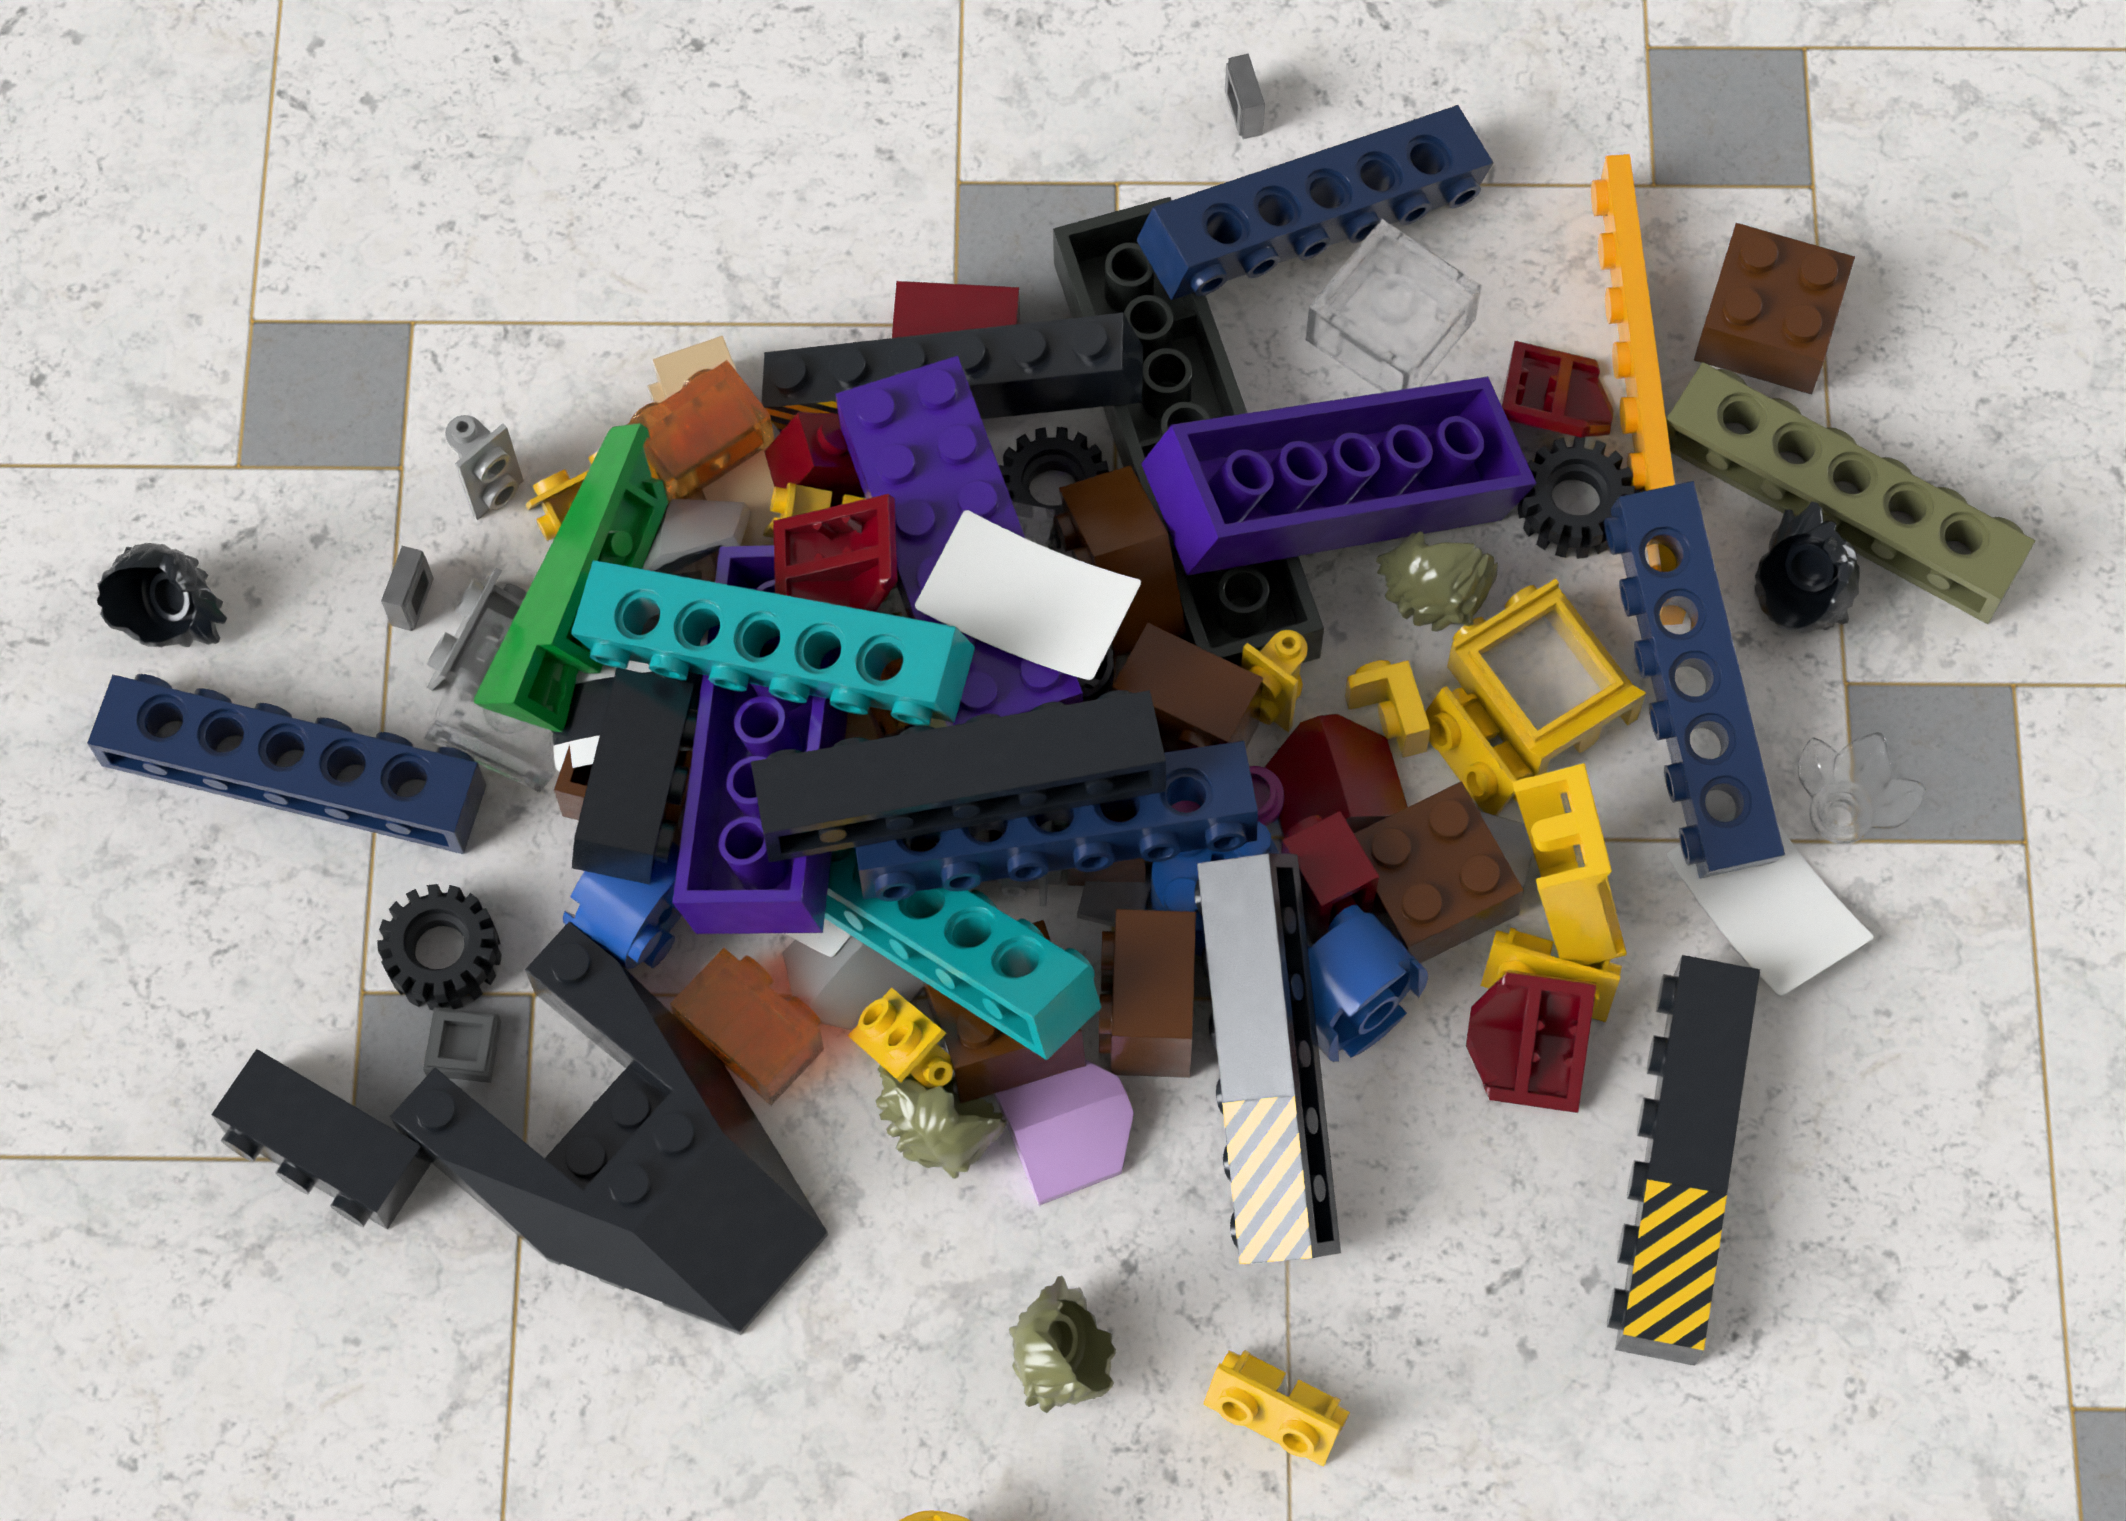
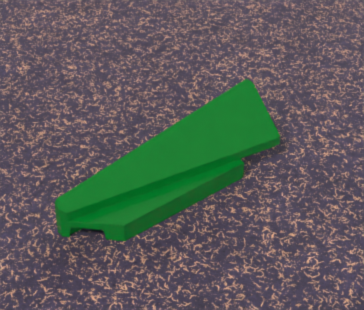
(608, 523)

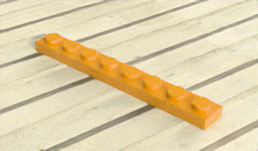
(1636, 353)

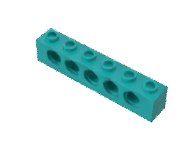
(623, 598)
(972, 956)

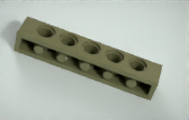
(1911, 551)

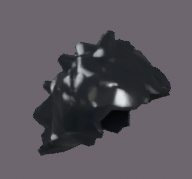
(1807, 573)
(159, 597)

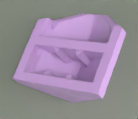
(1069, 1129)

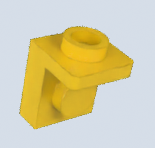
(1397, 699)

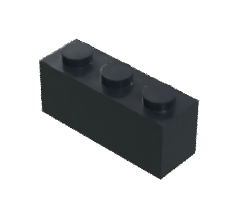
(635, 777)
(320, 1141)

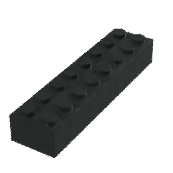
(1182, 382)

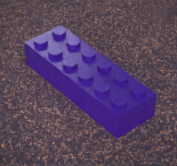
(931, 452)
(1336, 474)
(723, 857)

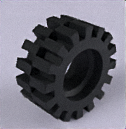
(1045, 455)
(1573, 464)
(423, 914)

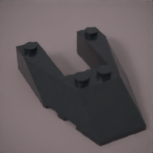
(658, 1181)

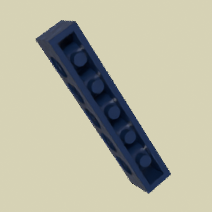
(1314, 203)
(1675, 520)
(1208, 775)
(435, 817)

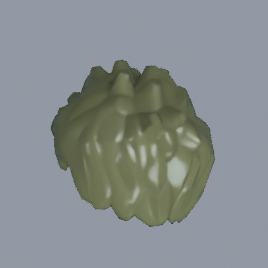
(1437, 581)
(935, 1125)
(1061, 1350)

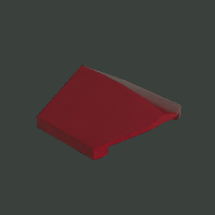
(1556, 392)
(838, 554)
(1333, 768)
(1532, 1039)

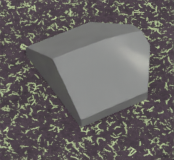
(694, 531)
(846, 983)

